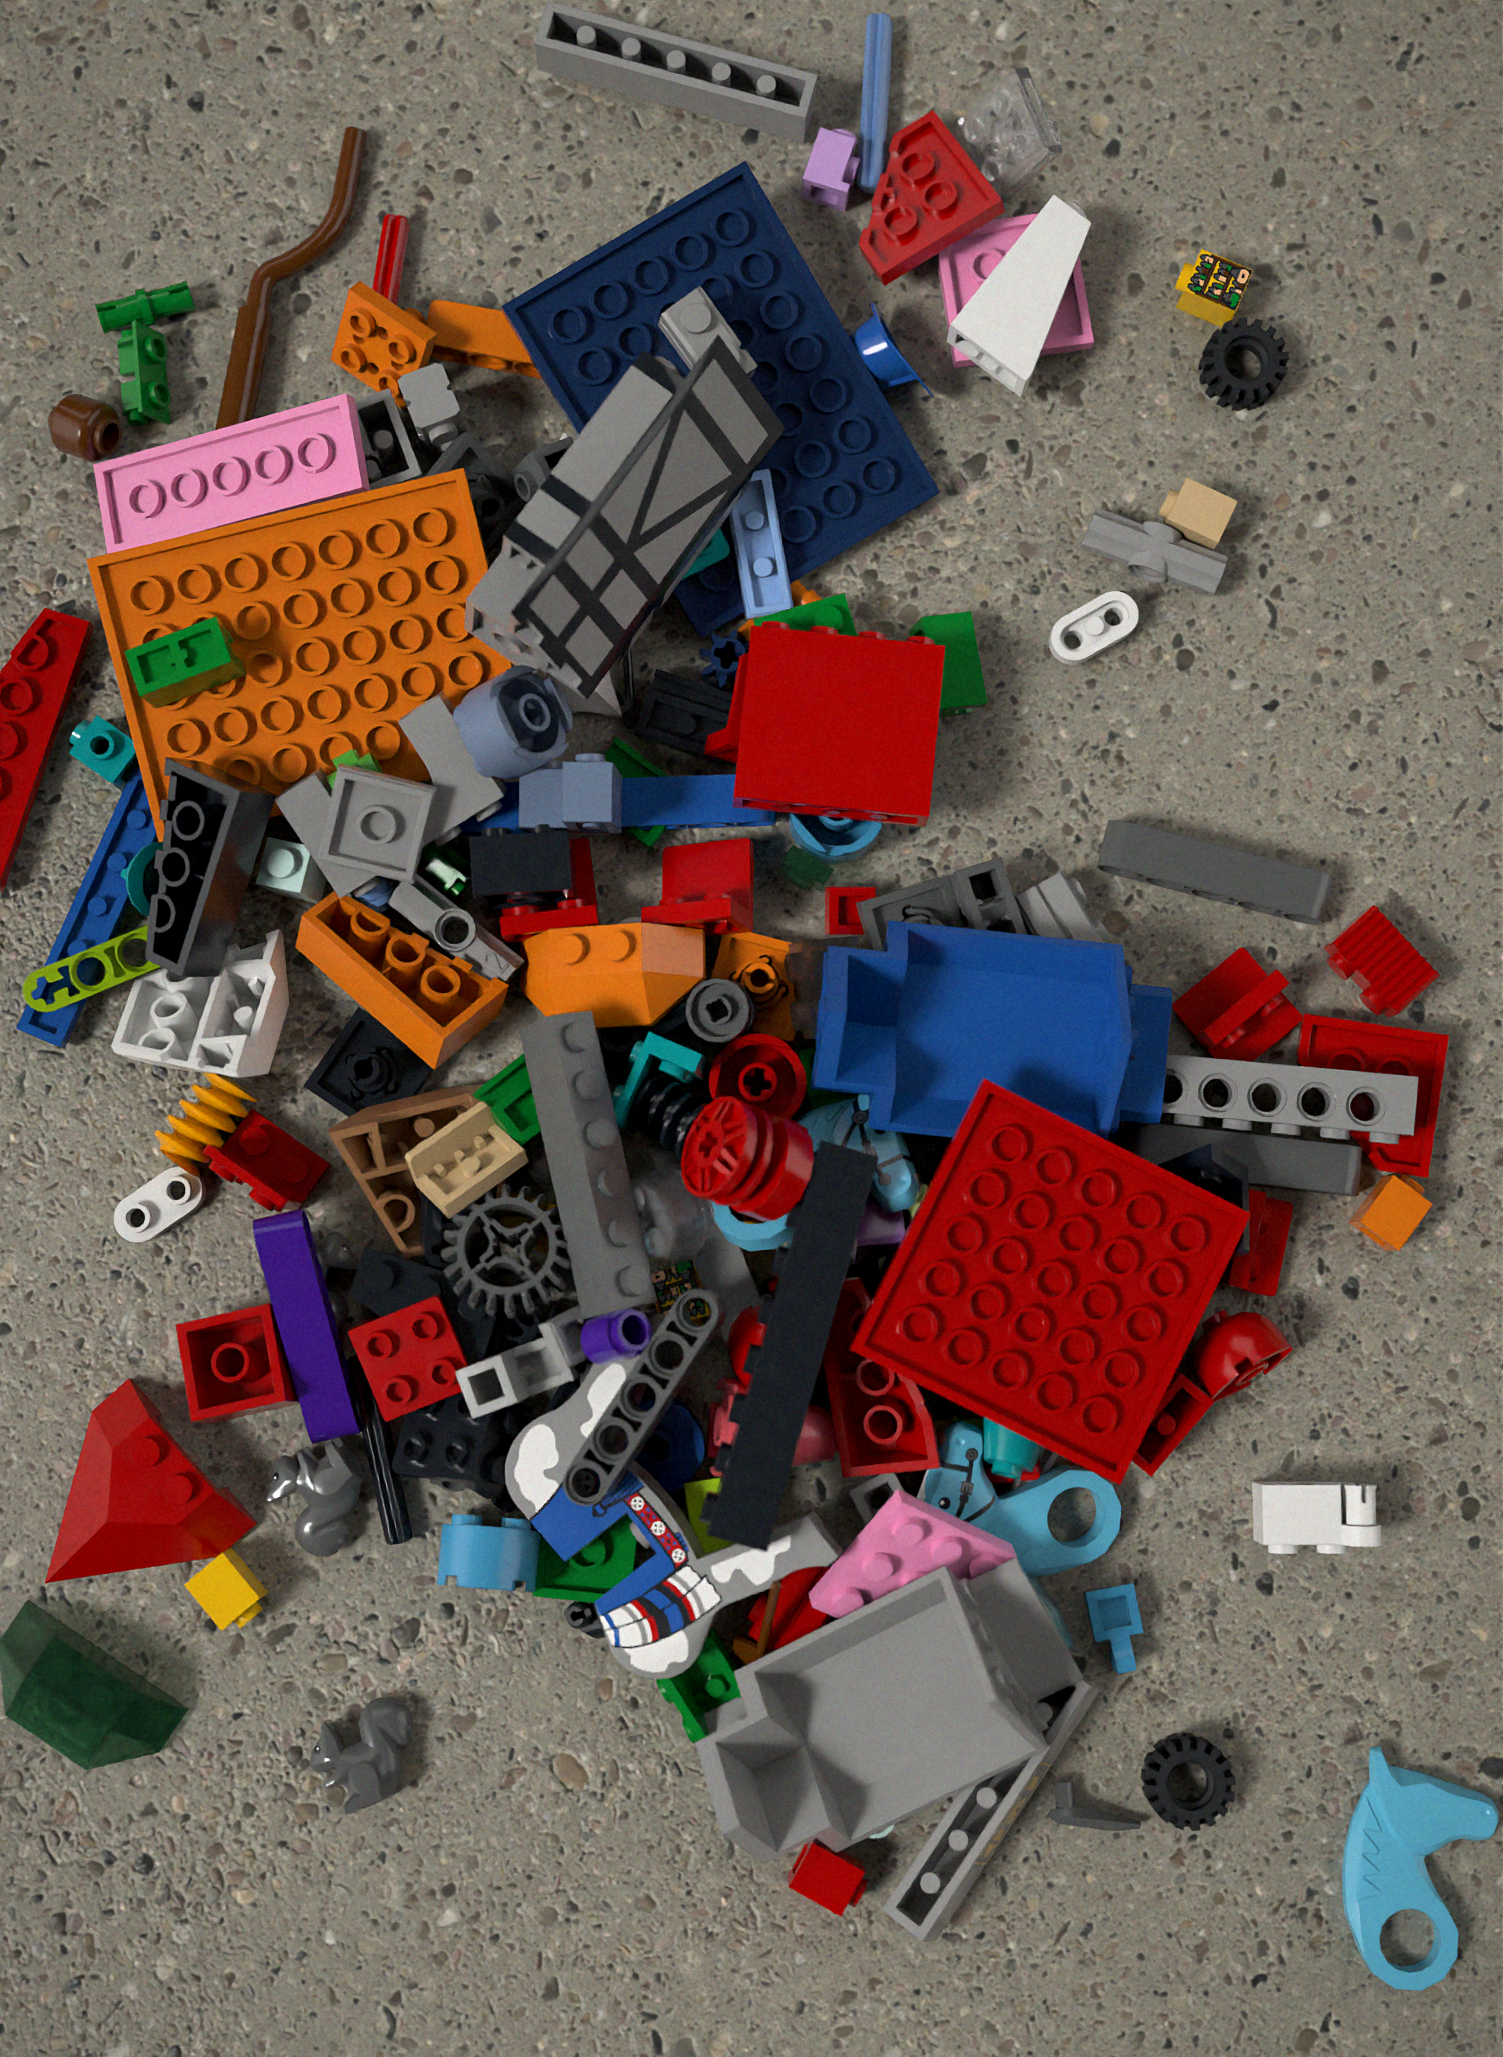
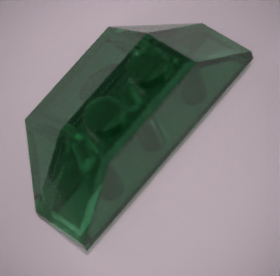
(80, 1694)

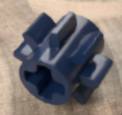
(717, 653)

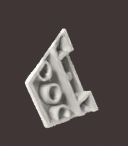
(210, 1022)

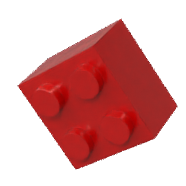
(235, 1365)

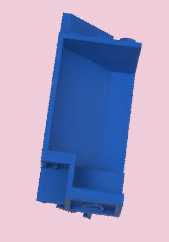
(999, 1006)

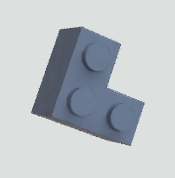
(574, 798)

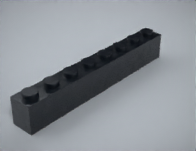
(790, 1348)

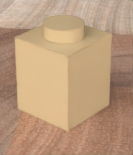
(1198, 513)

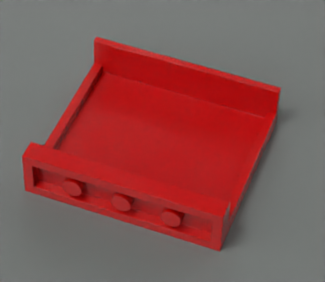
(839, 724)

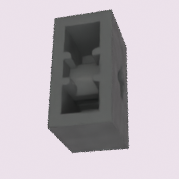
(987, 898)

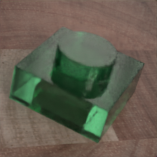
(805, 870)

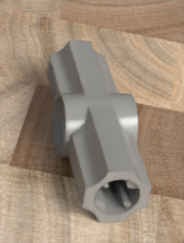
(1154, 552)
(434, 913)

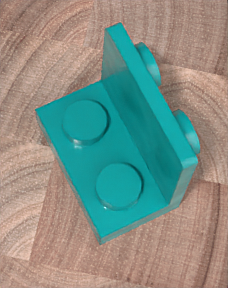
(648, 1058)

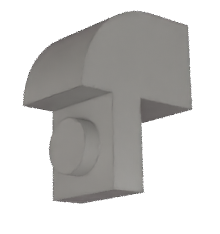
(511, 1377)

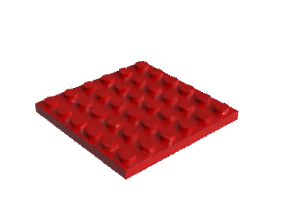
(1050, 1281)

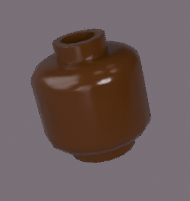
(85, 428)

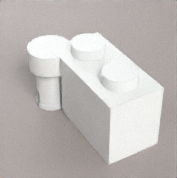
(1314, 1514)

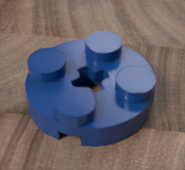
(686, 1448)

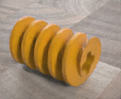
(203, 1121)

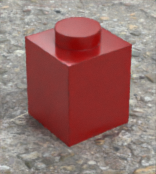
(828, 1876)

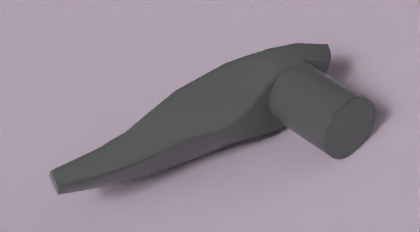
(1086, 1817)

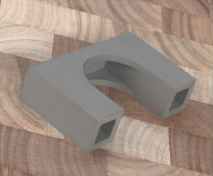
(458, 793)

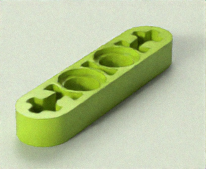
(108, 953)

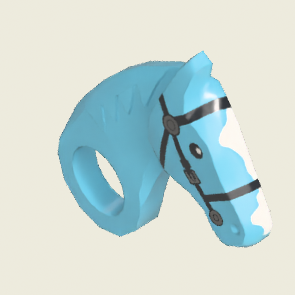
(844, 1124)
(1021, 1515)

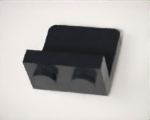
(453, 1447)

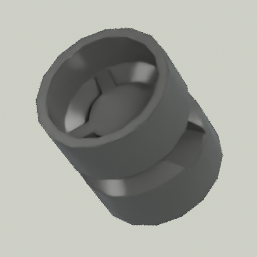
(721, 1010)

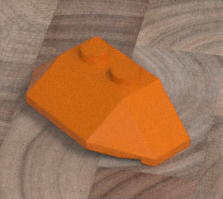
(616, 971)

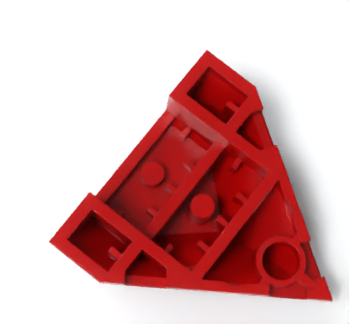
(140, 1498)

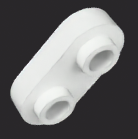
(1091, 628)
(158, 1205)

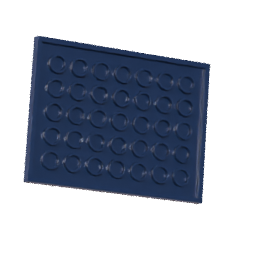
(843, 453)

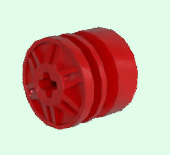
(747, 1159)

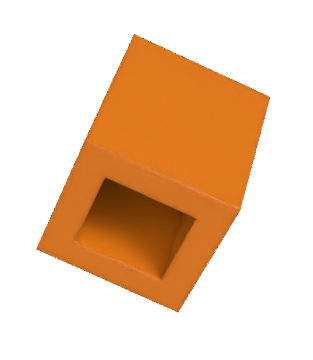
(1391, 1211)

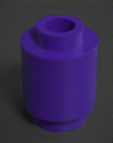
(615, 1336)

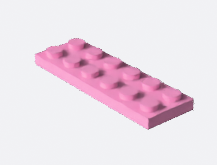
(233, 474)

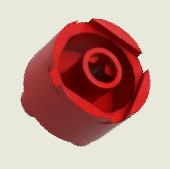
(764, 1055)

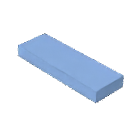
(760, 550)

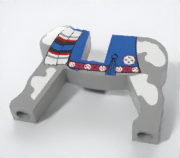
(668, 1604)

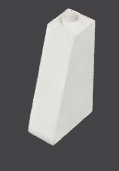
(1017, 303)

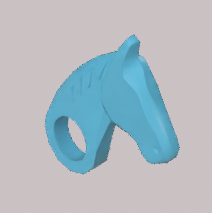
(1383, 1866)

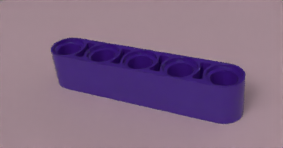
(307, 1325)

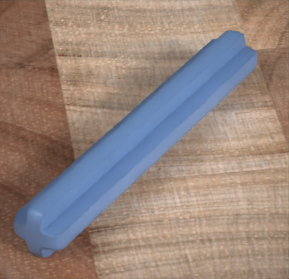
(875, 101)

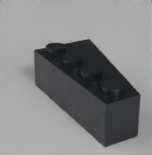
(204, 865)

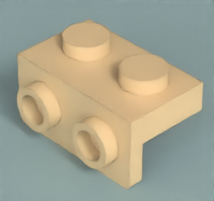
(464, 1160)

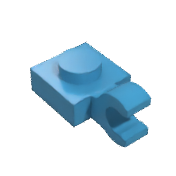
(1114, 1617)

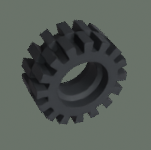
(1258, 342)
(1215, 1794)

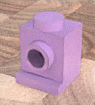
(831, 169)

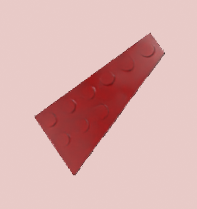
(32, 706)

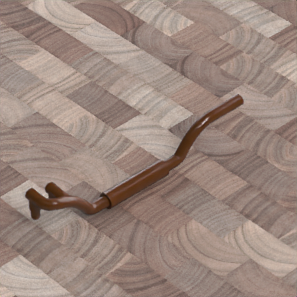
(253, 319)

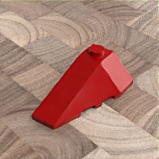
(875, 1411)

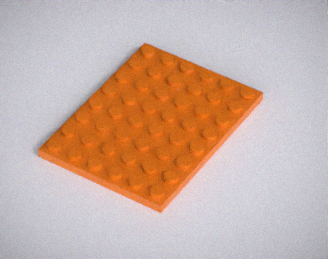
(338, 621)

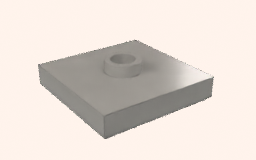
(376, 823)

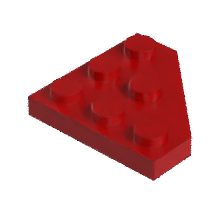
(924, 200)
(1383, 1050)

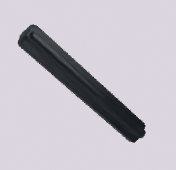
(380, 1457)

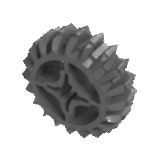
(491, 1266)

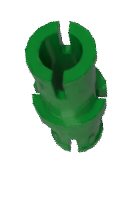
(145, 307)

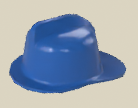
(882, 354)

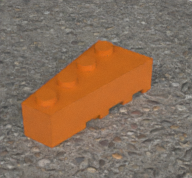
(399, 979)

